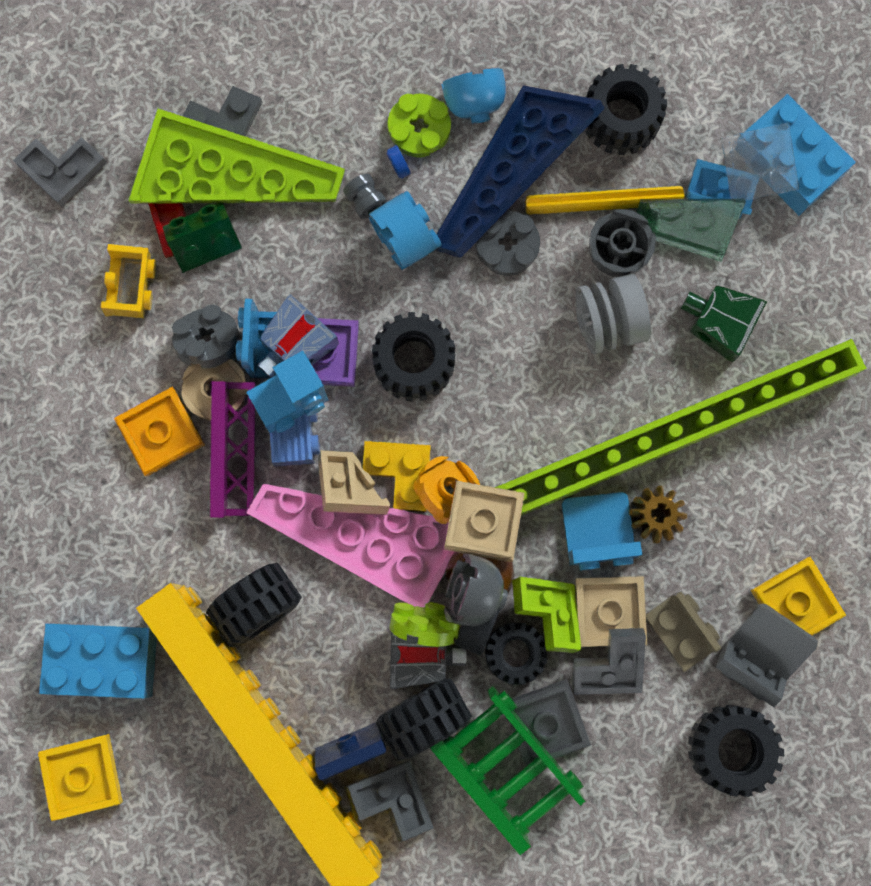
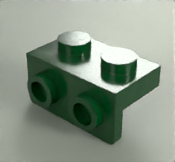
(201, 237)

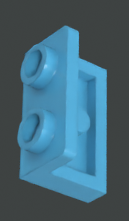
(711, 182)

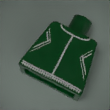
(724, 319)

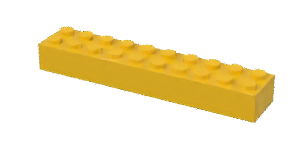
(260, 738)

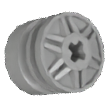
(619, 311)

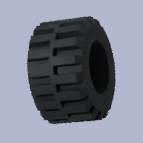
(636, 88)
(408, 330)
(253, 604)
(423, 719)
(764, 750)

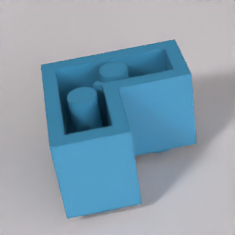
(289, 394)

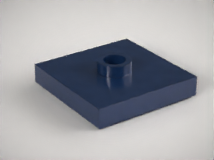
(349, 751)

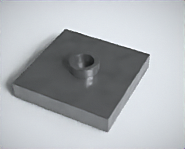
(552, 719)

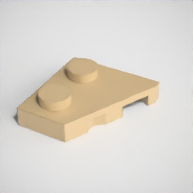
(347, 486)

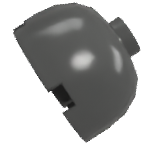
(621, 243)
(475, 592)

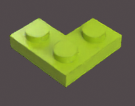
(556, 605)

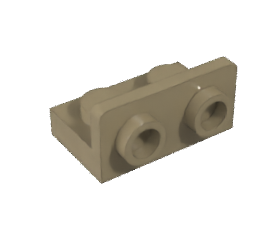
(683, 630)

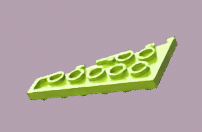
(212, 165)

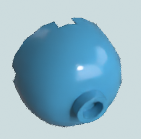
(475, 94)

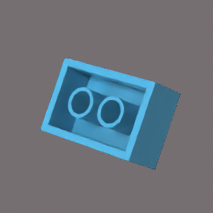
(817, 155)
(98, 661)

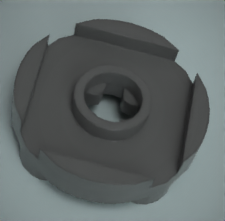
(520, 255)
(201, 322)

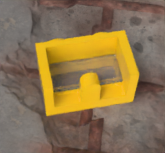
(128, 281)

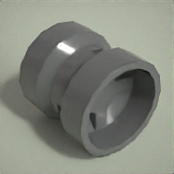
(364, 196)

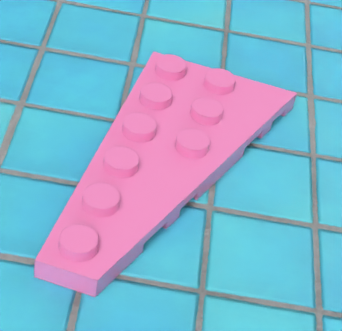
(392, 551)

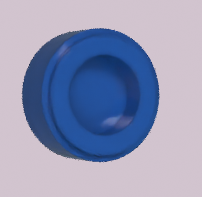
(398, 162)

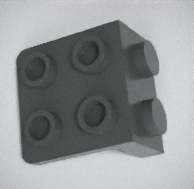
(765, 653)

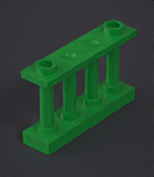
(494, 802)

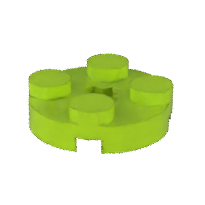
(416, 107)
(425, 622)

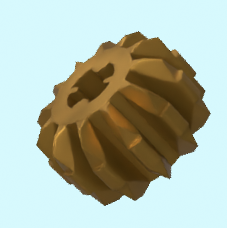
(665, 525)

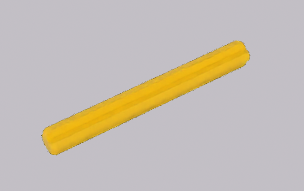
(597, 199)

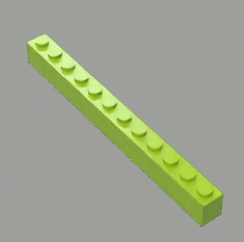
(687, 426)

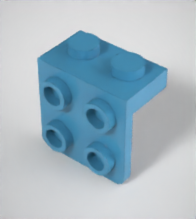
(250, 348)
(599, 530)

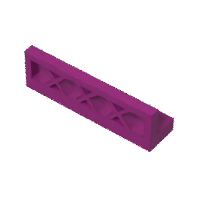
(219, 449)

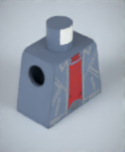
(295, 331)

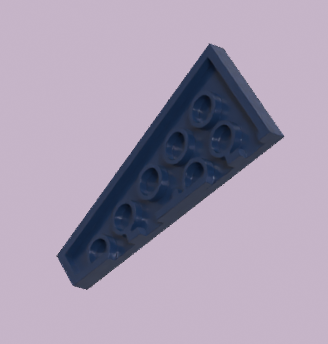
(523, 147)

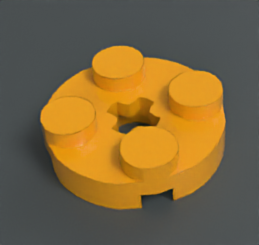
(431, 485)

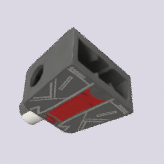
(421, 664)

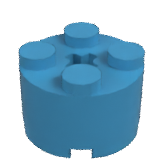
(404, 230)

